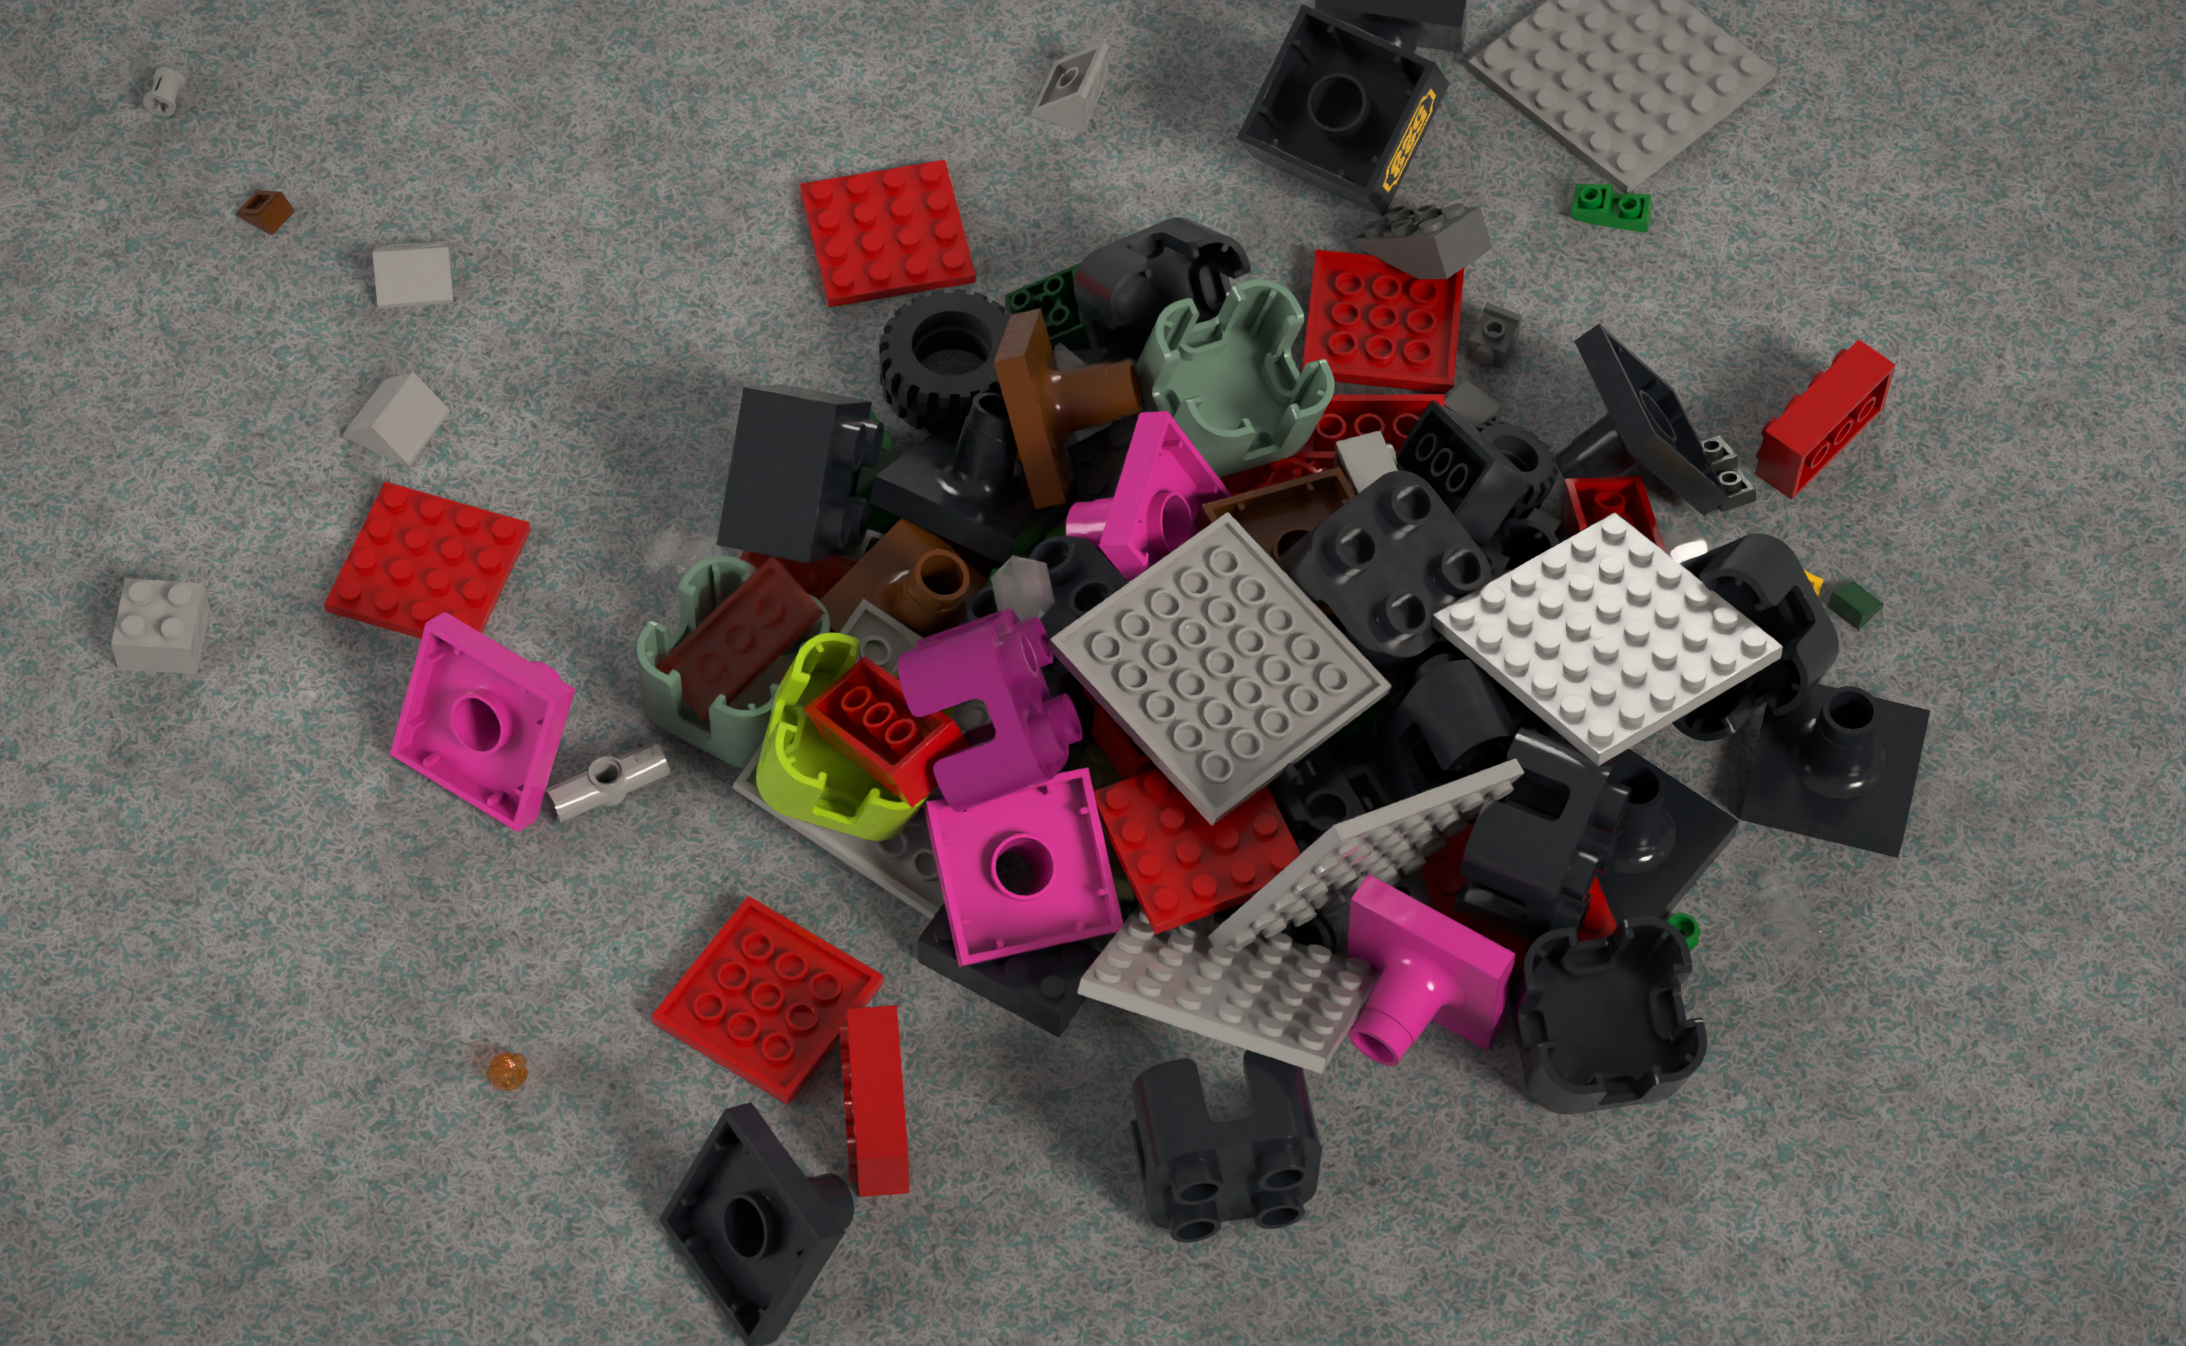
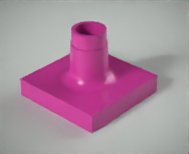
(1154, 499)
(482, 721)
(1062, 841)
(1426, 974)

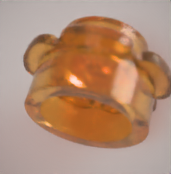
(508, 1071)

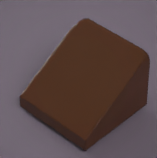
(266, 210)

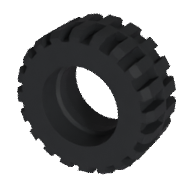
(932, 326)

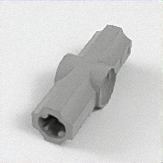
(587, 791)

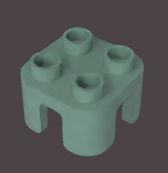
(1235, 377)
(733, 729)

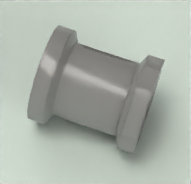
(164, 92)

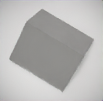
(1074, 87)
(413, 274)
(398, 419)

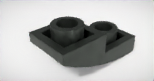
(1732, 479)

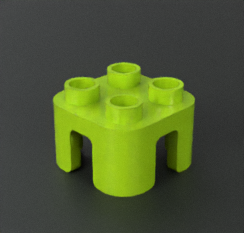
(808, 776)

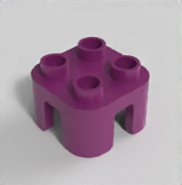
(1000, 664)

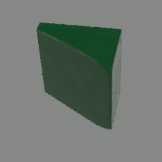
(1854, 604)

